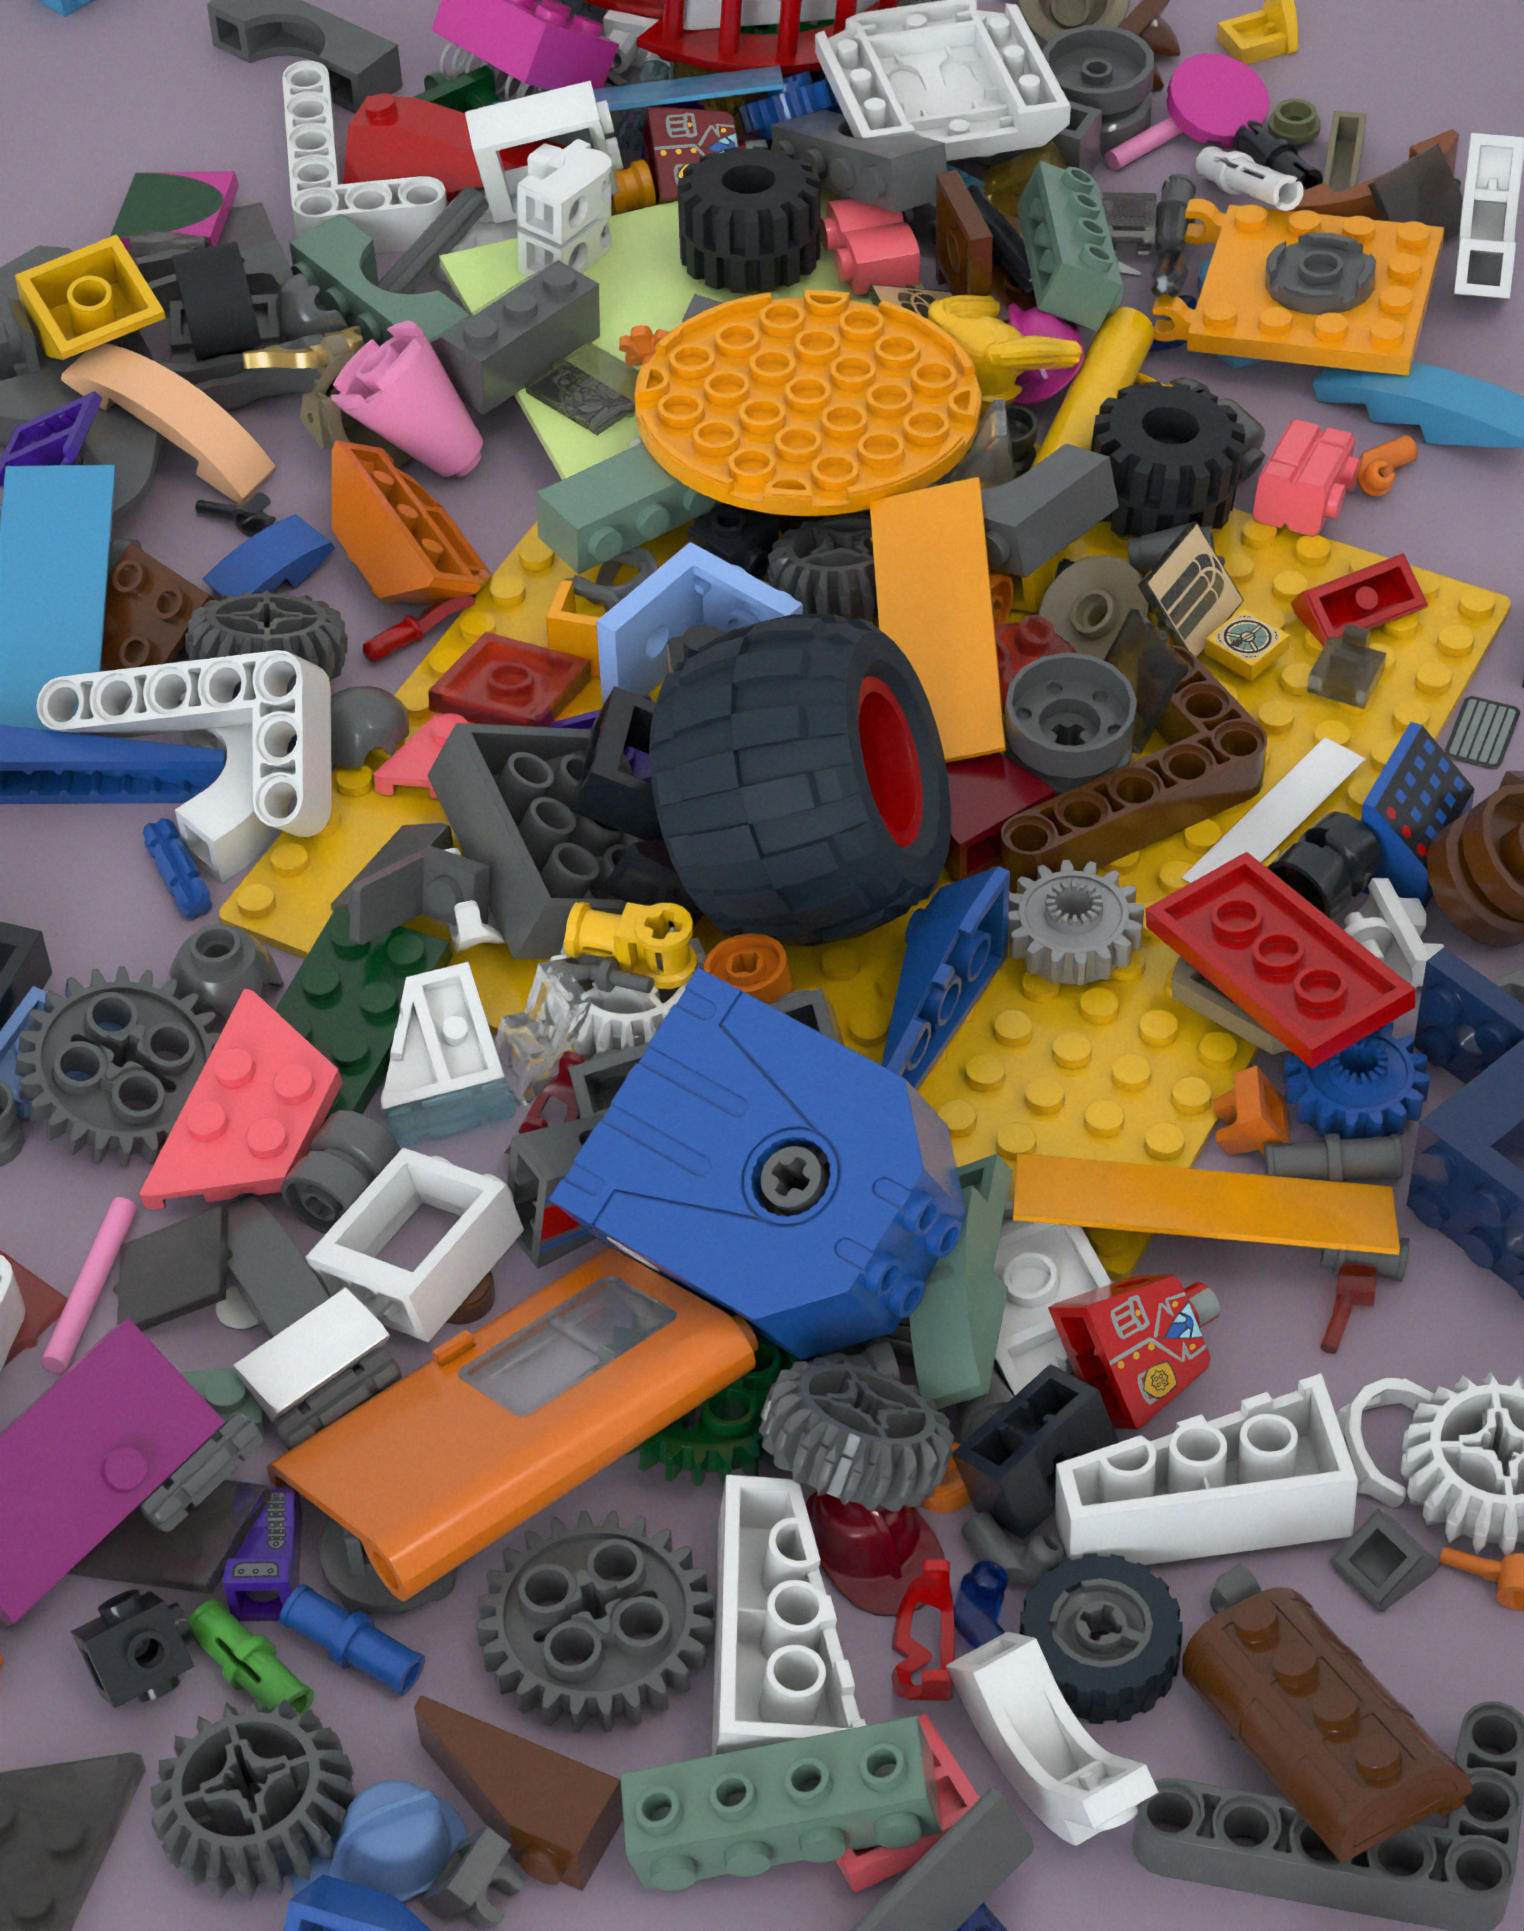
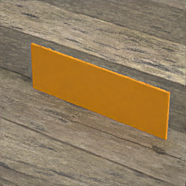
(940, 608)
(1205, 1203)

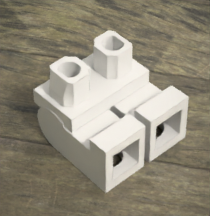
(564, 208)

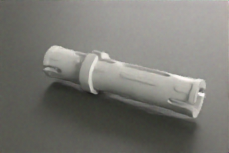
(1239, 174)

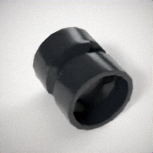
(1331, 862)

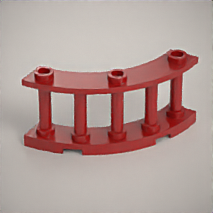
(734, 51)

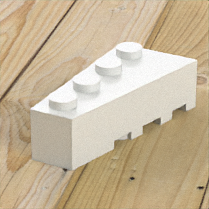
(1214, 1486)
(774, 1624)

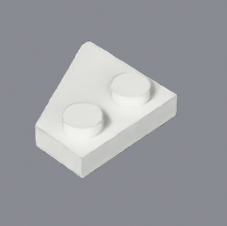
(439, 1040)

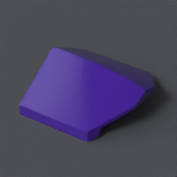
(52, 437)

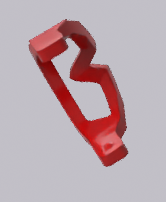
(934, 1590)

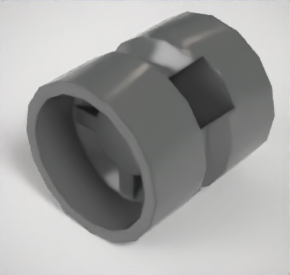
(338, 1168)

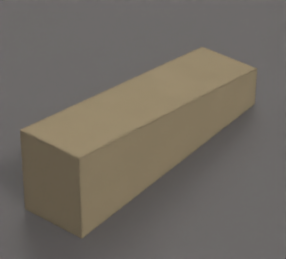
(1344, 150)

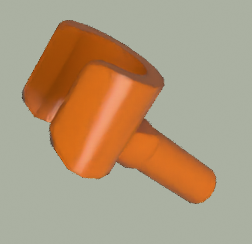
(1508, 1573)

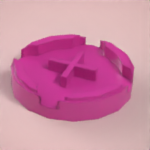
(1215, 97)

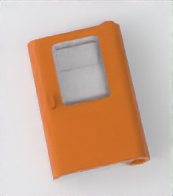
(516, 1416)

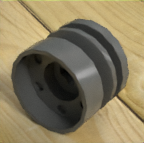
(1069, 719)

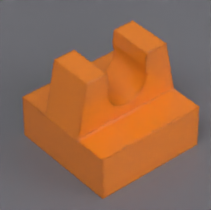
(1256, 1114)

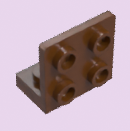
(146, 612)

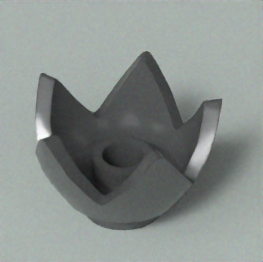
(221, 964)

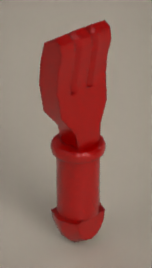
(412, 629)

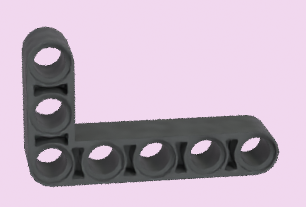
(1361, 1884)

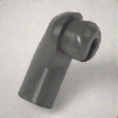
(1020, 1561)

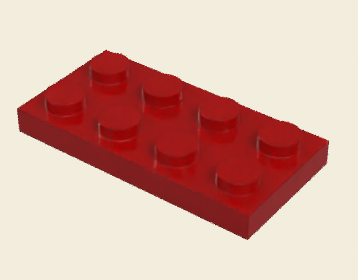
(1280, 959)

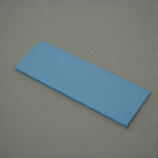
(690, 88)
(51, 580)

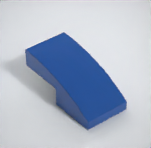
(277, 553)

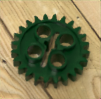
(727, 1429)

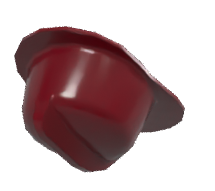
(871, 1552)

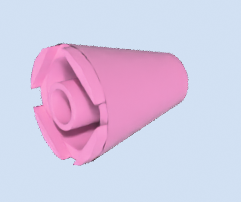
(410, 401)

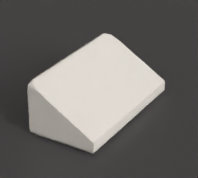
(310, 1353)

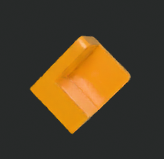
(571, 631)

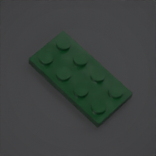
(351, 999)

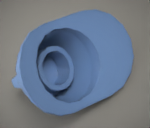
(391, 1841)

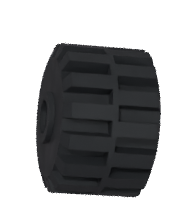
(749, 219)
(1169, 457)

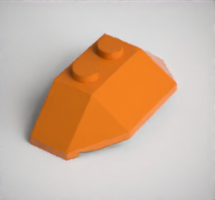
(399, 531)

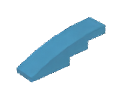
(1443, 402)

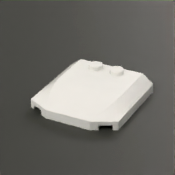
(945, 77)

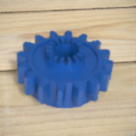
(796, 99)
(1361, 1089)

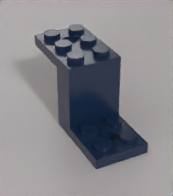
(1472, 1145)

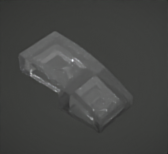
(535, 1039)

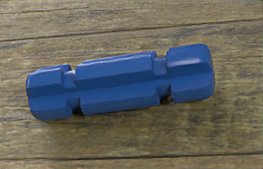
(177, 868)

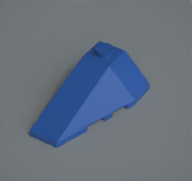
(945, 969)

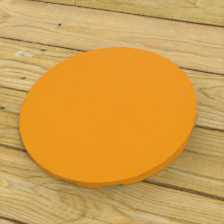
(807, 403)

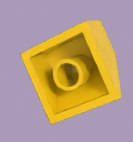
(86, 299)

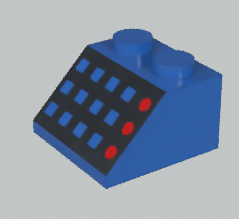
(1410, 804)

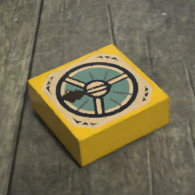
(1246, 644)

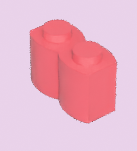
(870, 245)

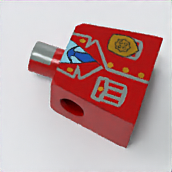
(1137, 1342)

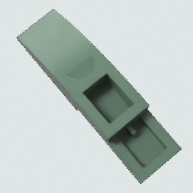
(963, 1298)

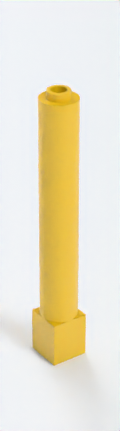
(1107, 367)

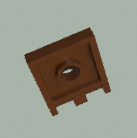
(965, 249)

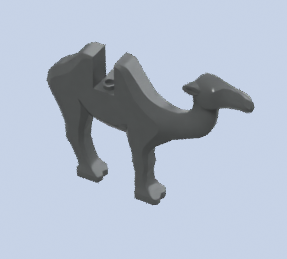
(34, 385)

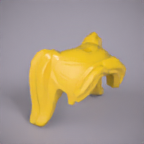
(997, 347)

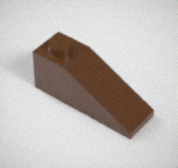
(537, 1800)

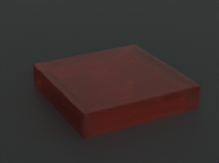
(510, 683)

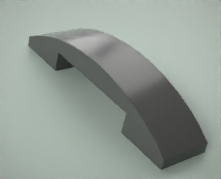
(269, 1268)

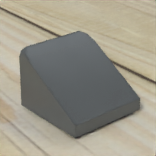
(1384, 1560)

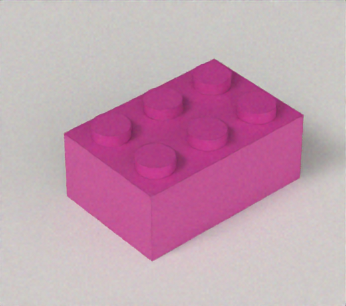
(529, 40)

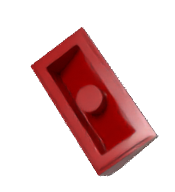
(1361, 599)

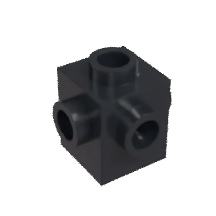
(737, 537)
(111, 1642)

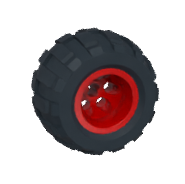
(800, 780)

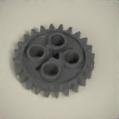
(94, 1108)
(595, 1621)

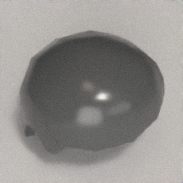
(299, 310)
(363, 721)

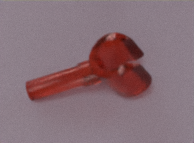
(1354, 1287)

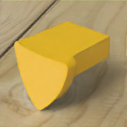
(1261, 33)

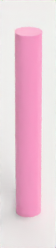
(1142, 144)
(88, 1285)

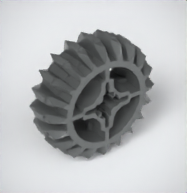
(828, 566)
(269, 624)
(856, 1434)
(206, 1795)

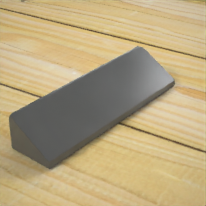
(955, 1872)

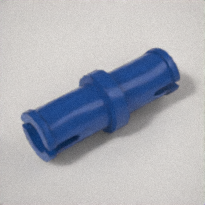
(352, 1639)

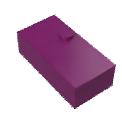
(89, 1459)

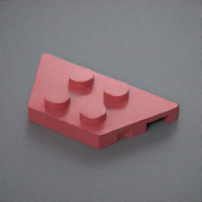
(247, 1112)

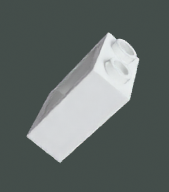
(529, 121)
(426, 1298)

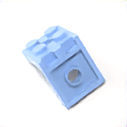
(681, 594)

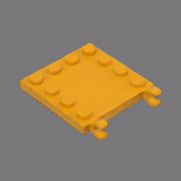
(1244, 321)

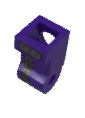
(267, 1559)

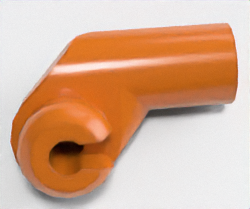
(1378, 464)

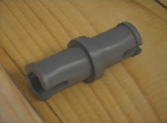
(1336, 1158)

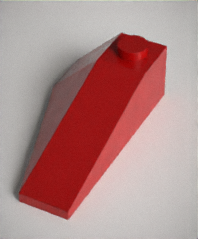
(416, 139)

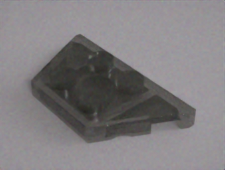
(57, 1834)

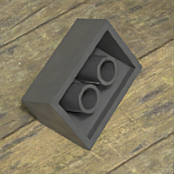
(519, 335)

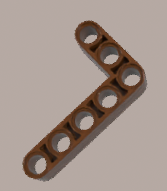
(1207, 769)

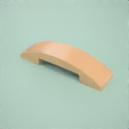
(177, 411)

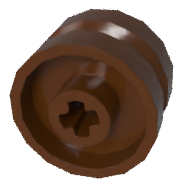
(1479, 869)

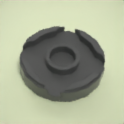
(1320, 274)

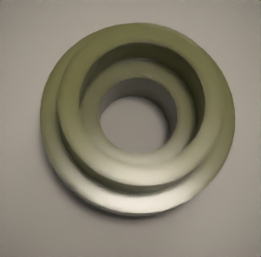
(1295, 121)

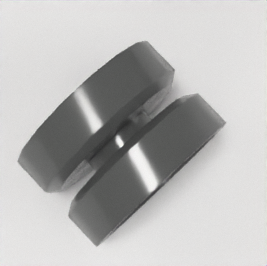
(1107, 72)

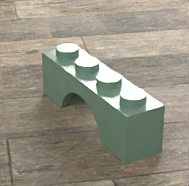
(344, 267)

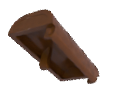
(1319, 1722)

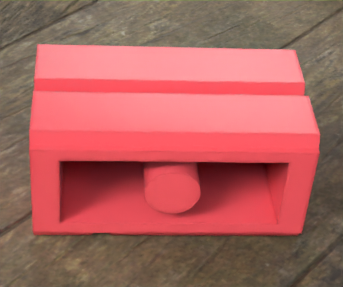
(1306, 478)

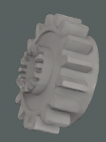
(1074, 924)

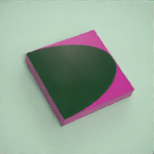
(177, 204)

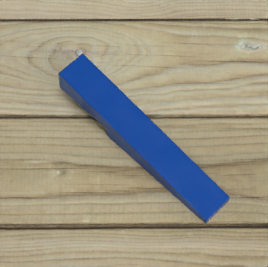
(93, 769)

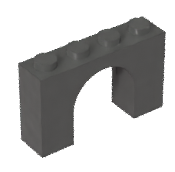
(1045, 508)

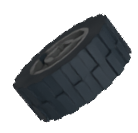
(1142, 1641)

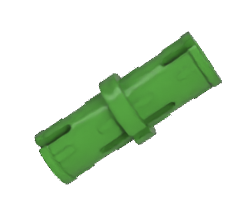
(247, 1659)

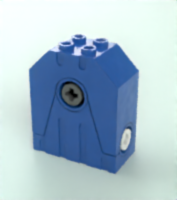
(771, 1174)

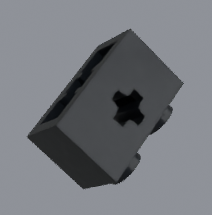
(1015, 1453)

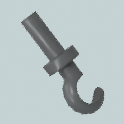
(608, 975)

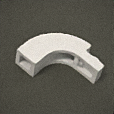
(1489, 216)
(221, 820)
(1042, 1744)

